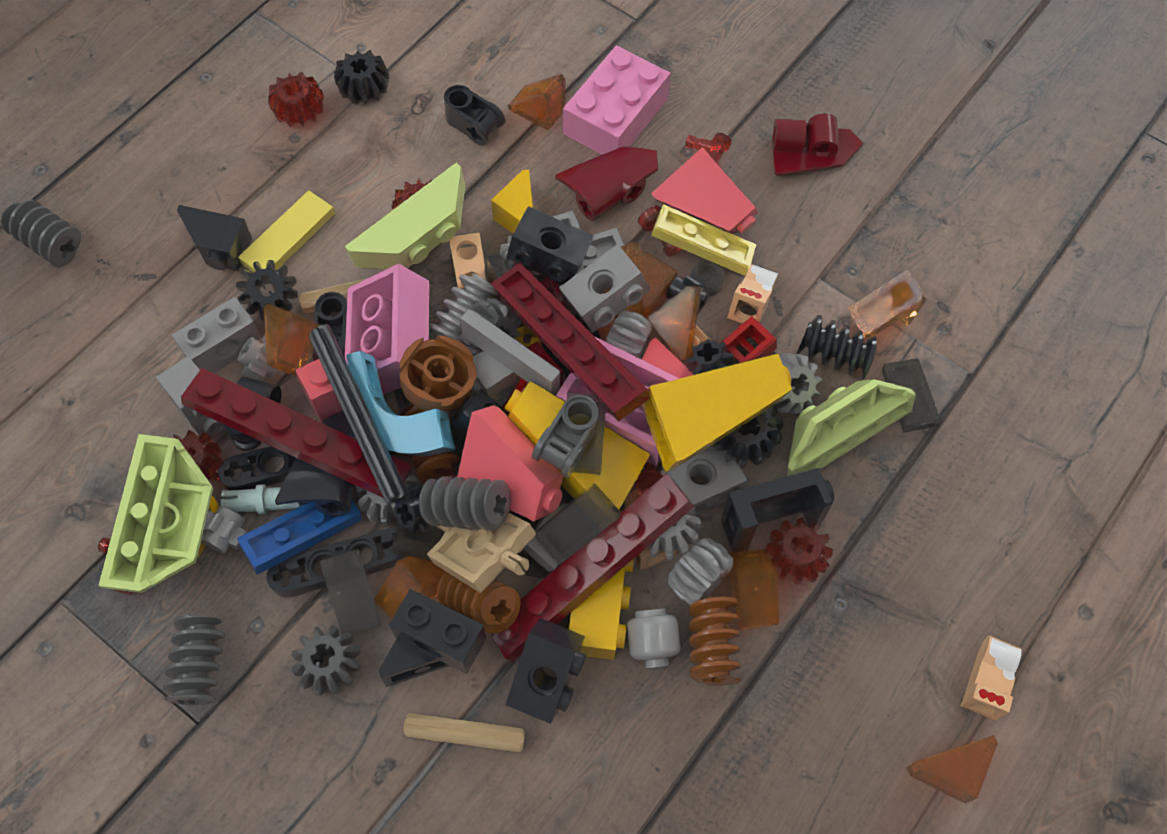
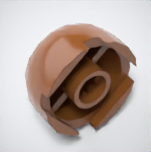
(437, 374)

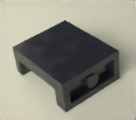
(773, 500)

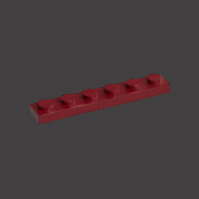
(571, 342)
(283, 429)
(596, 562)

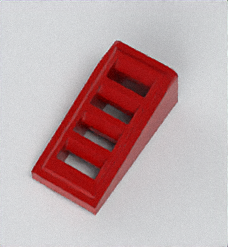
(753, 329)

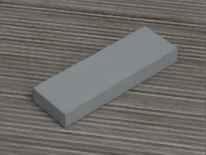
(509, 352)

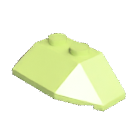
(414, 226)
(845, 422)
(157, 517)

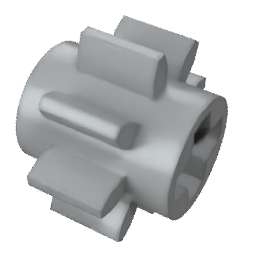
(254, 359)
(222, 530)

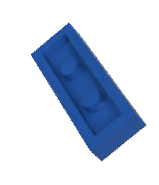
(292, 534)

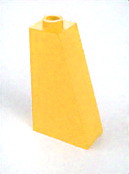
(708, 406)
(621, 459)

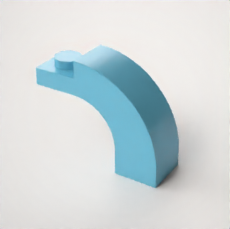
(413, 435)

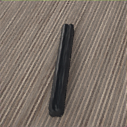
(358, 414)

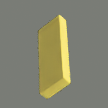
(288, 232)
(704, 240)

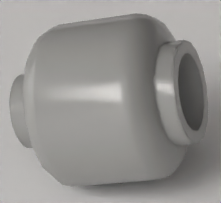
(653, 637)

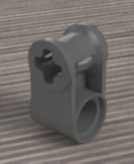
(566, 442)

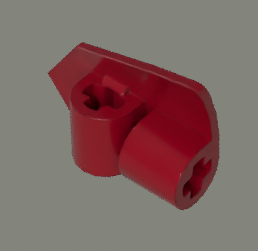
(811, 145)
(610, 178)

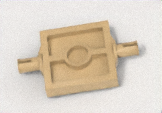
(481, 554)

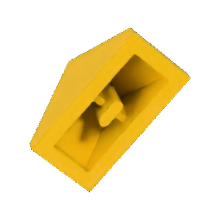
(512, 201)

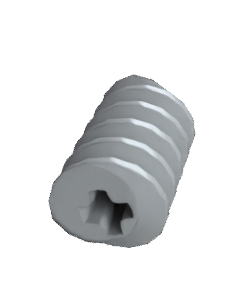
(475, 289)

